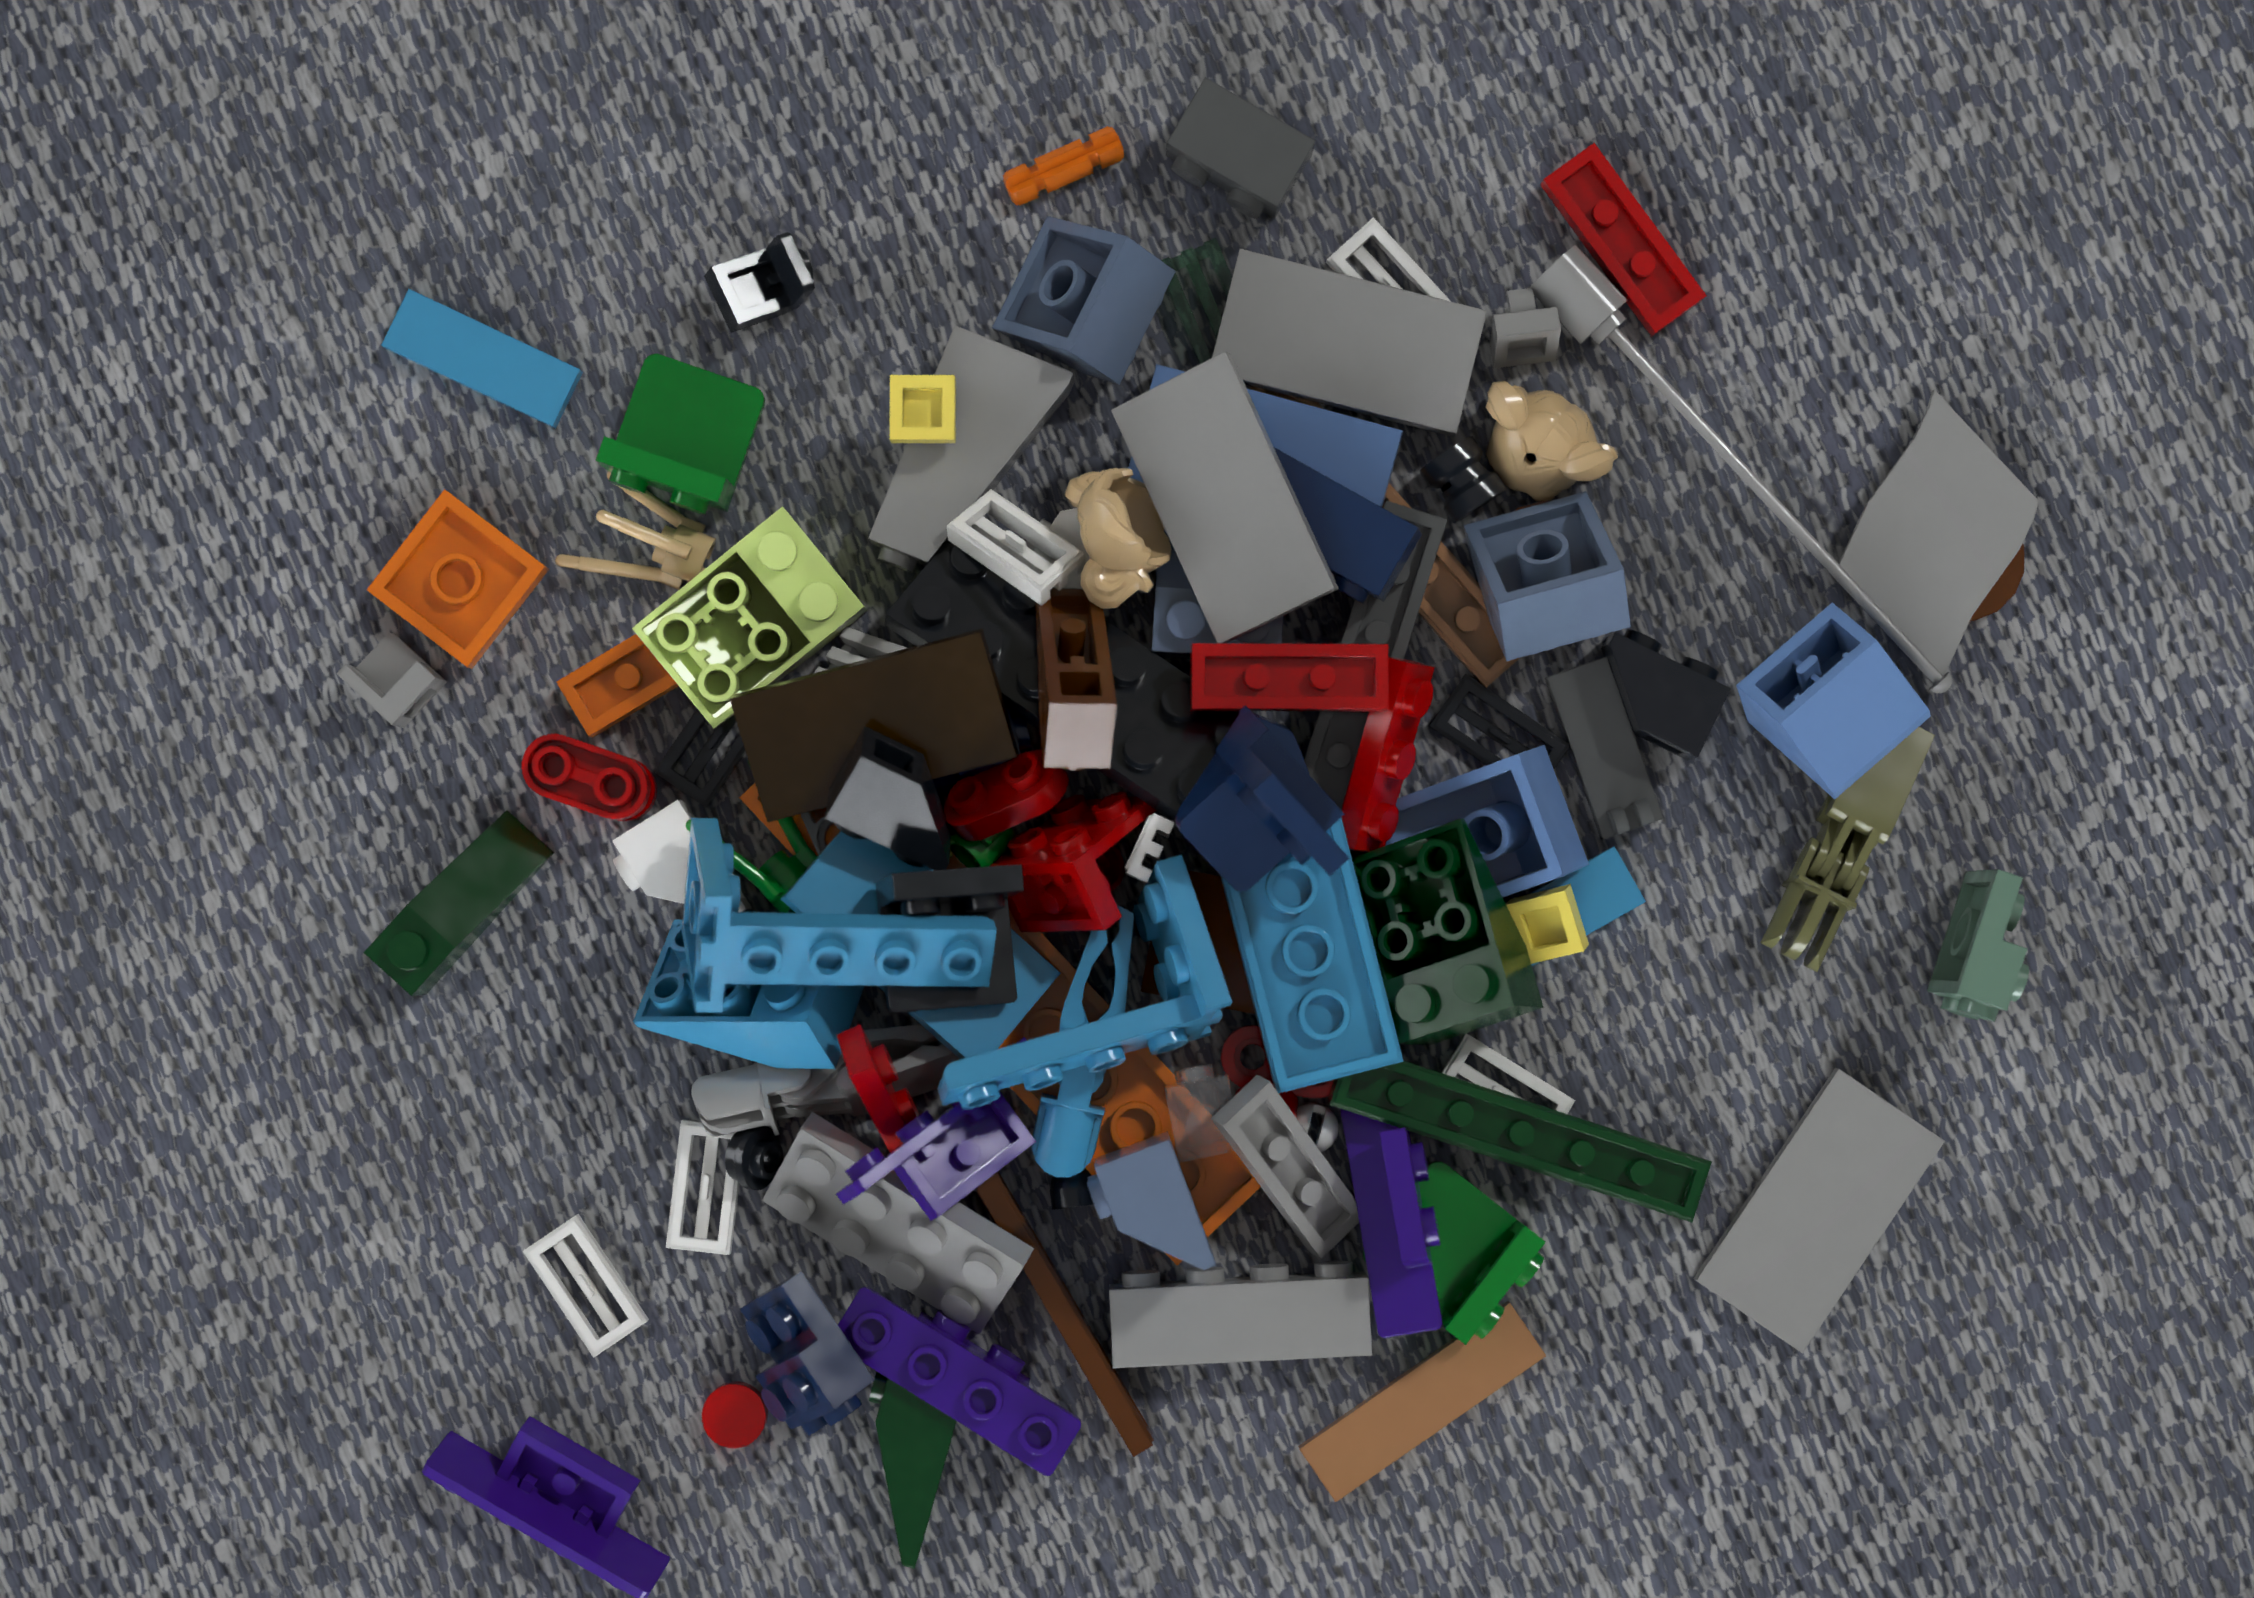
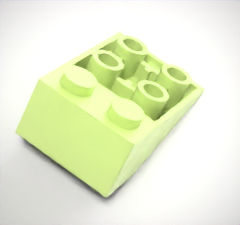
(749, 617)

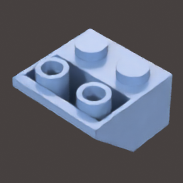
(1832, 701)

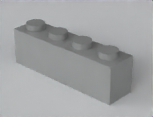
(1241, 1317)

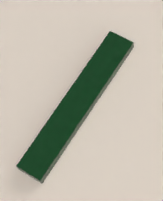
(1527, 1136)

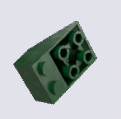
(1443, 936)

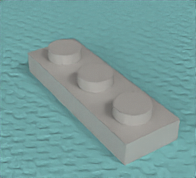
(1288, 1166)

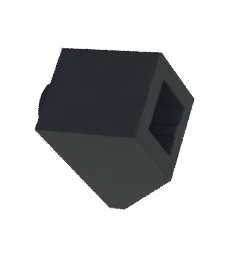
(1665, 699)
(891, 800)

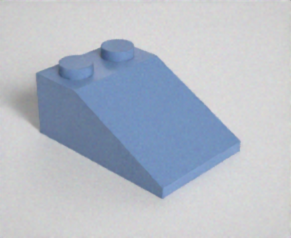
(1512, 815)

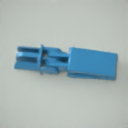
(1068, 1123)

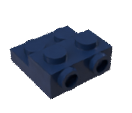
(814, 1362)

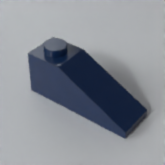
(1357, 537)

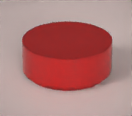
(734, 1414)

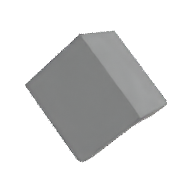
(394, 680)

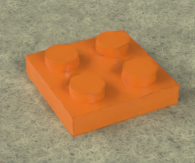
(457, 579)

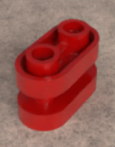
(589, 777)

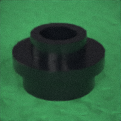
(754, 1157)

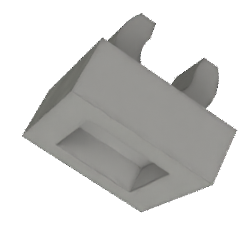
(1523, 332)

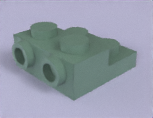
(1975, 965)

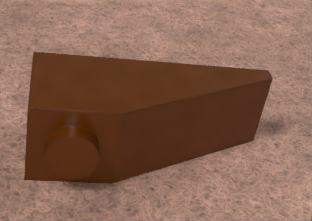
(1074, 682)

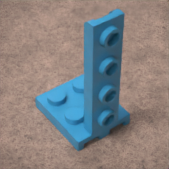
(811, 947)
(1185, 978)

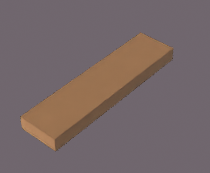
(1419, 1404)

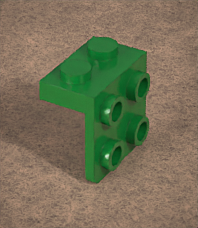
(684, 434)
(1478, 1254)

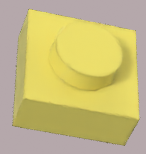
(922, 408)
(1549, 923)

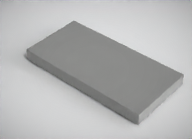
(1350, 342)
(1224, 498)
(1819, 1210)

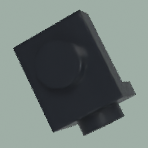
(761, 283)

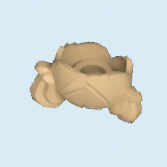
(1551, 430)
(1118, 533)

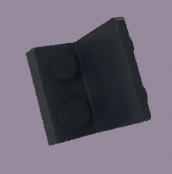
(956, 893)

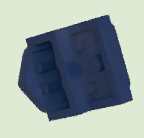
(1259, 805)

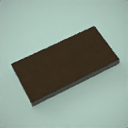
(927, 696)

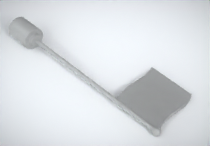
(1927, 535)

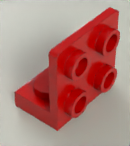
(1059, 864)

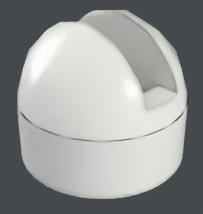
(1329, 1126)

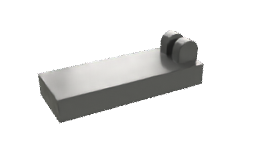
(1603, 748)

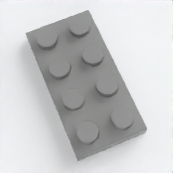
(949, 1262)

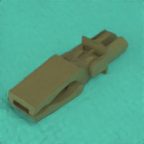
(1839, 853)

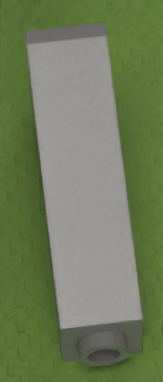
(999, 411)

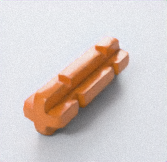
(1063, 166)

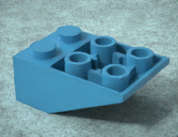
(758, 1021)

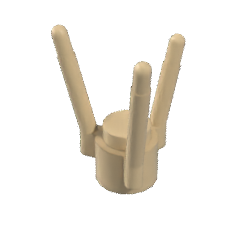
(678, 550)

